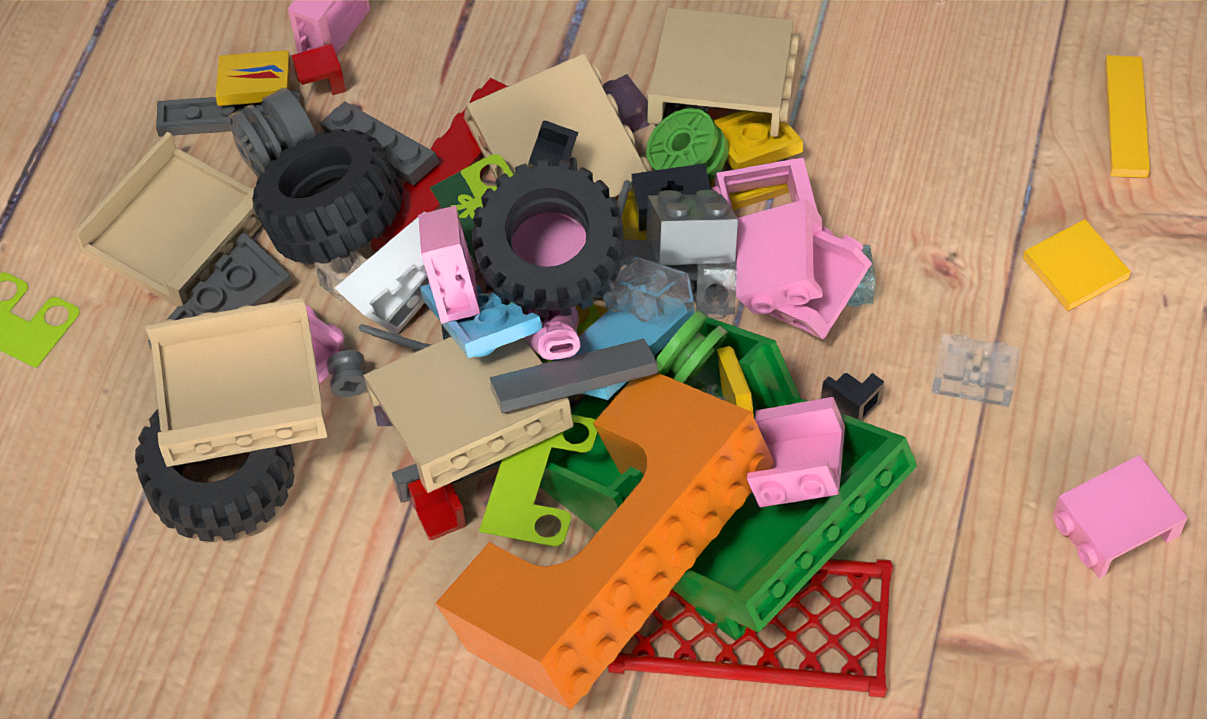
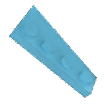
(489, 329)

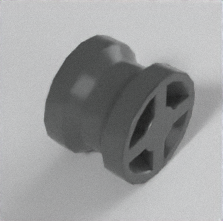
(347, 373)

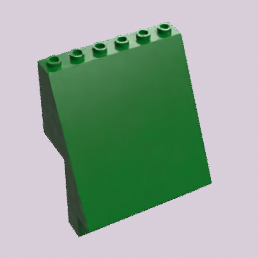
(760, 551)

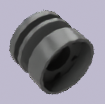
(265, 137)

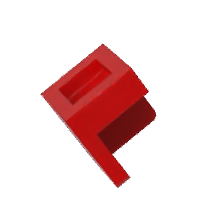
(319, 65)
(437, 510)

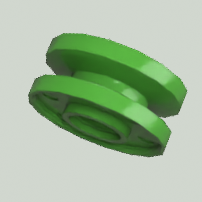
(686, 140)
(689, 349)

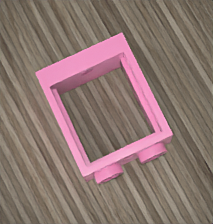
(325, 22)
(789, 171)
(448, 264)

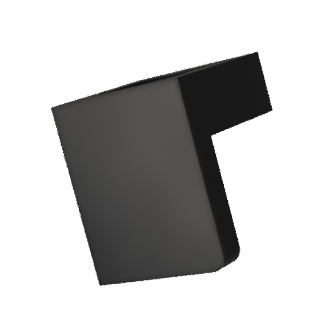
(553, 143)
(852, 396)

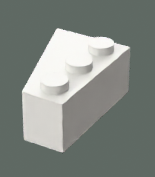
(390, 281)

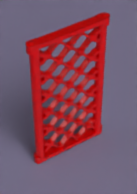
(761, 673)

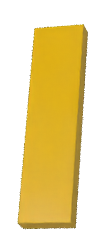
(1126, 116)

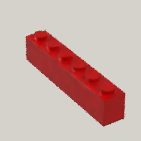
(455, 152)

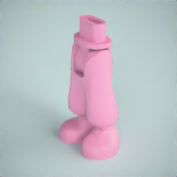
(558, 336)

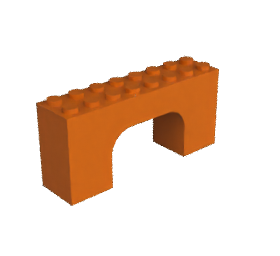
(573, 618)

